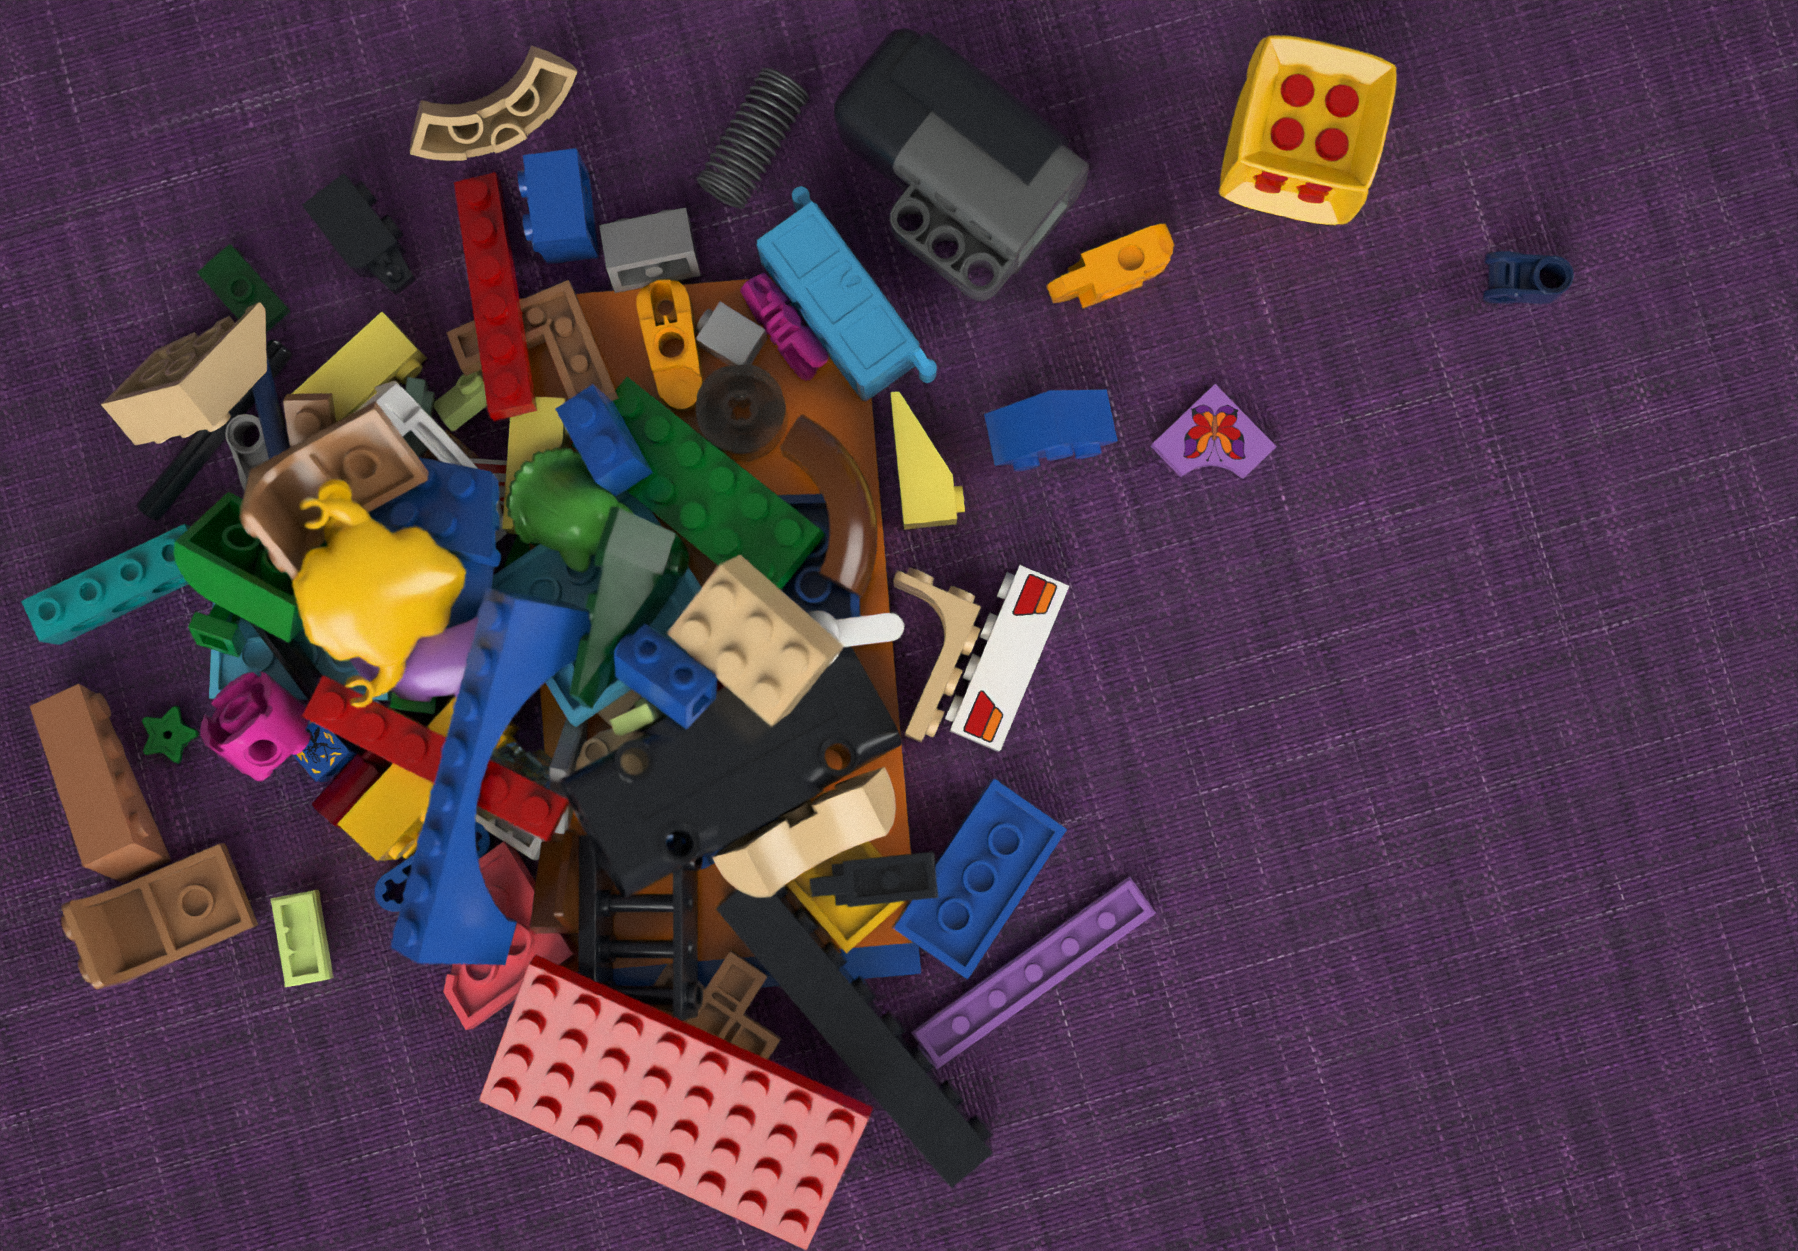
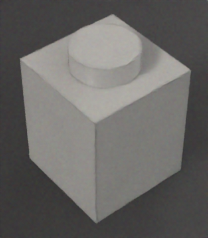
(730, 336)

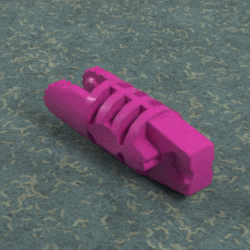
(784, 325)

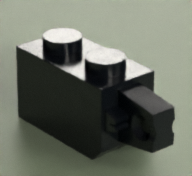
(359, 234)

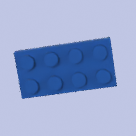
(981, 878)

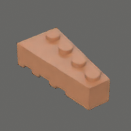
(97, 786)

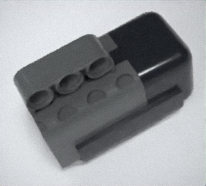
(963, 154)

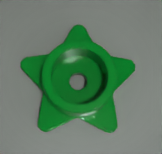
(180, 738)

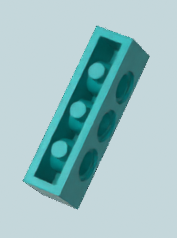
(106, 590)

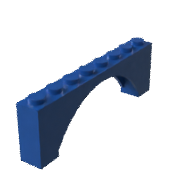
(445, 902)

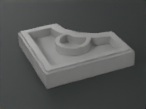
(565, 762)

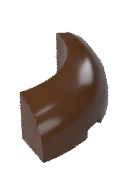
(848, 502)

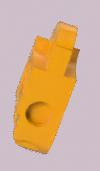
(1115, 267)
(678, 376)

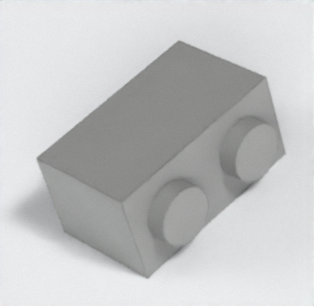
(649, 249)

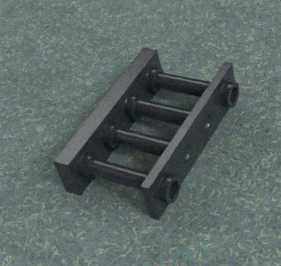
(600, 947)

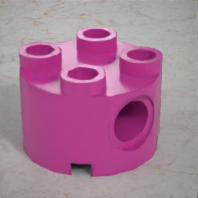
(255, 725)

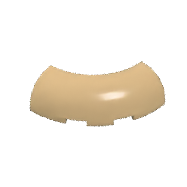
(498, 119)
(809, 834)

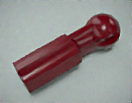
(353, 783)

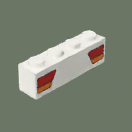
(1008, 659)

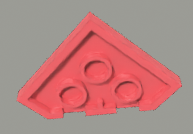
(485, 989)

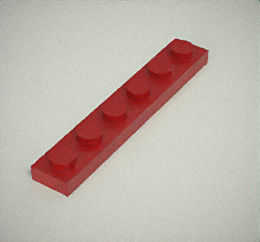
(495, 297)
(420, 752)

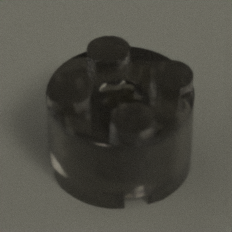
(742, 387)

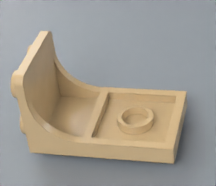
(957, 617)

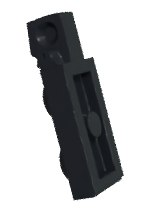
(879, 880)

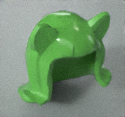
(560, 505)

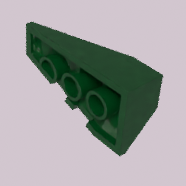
(636, 580)

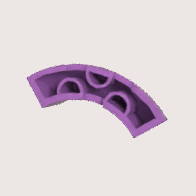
(433, 665)

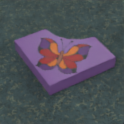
(1213, 435)

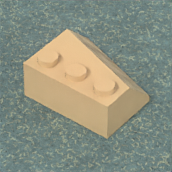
(192, 381)

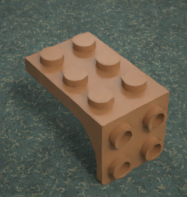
(358, 449)
(158, 918)

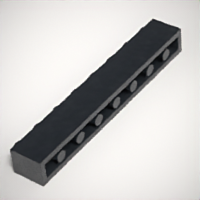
(860, 1032)

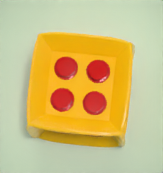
(1308, 130)

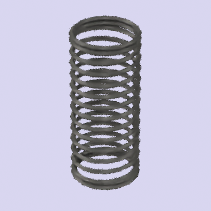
(794, 97)

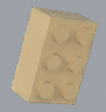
(755, 639)

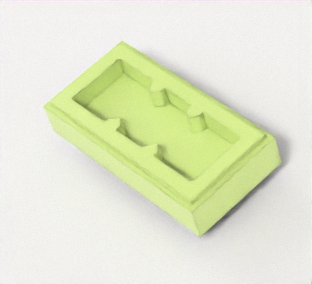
(462, 401)
(638, 719)
(302, 938)

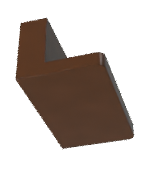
(557, 886)

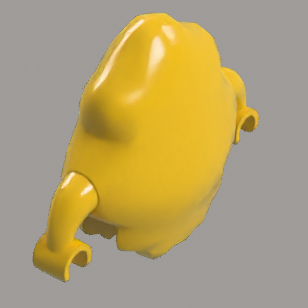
(374, 592)

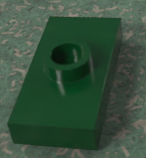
(241, 286)

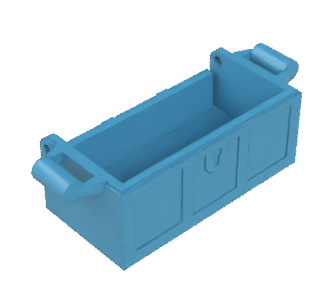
(840, 301)

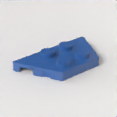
(454, 509)

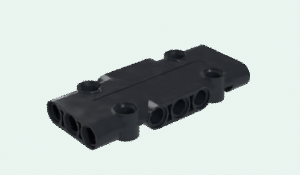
(725, 773)

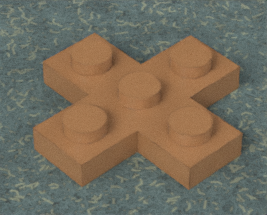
(725, 1003)

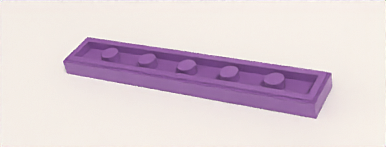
(1033, 972)

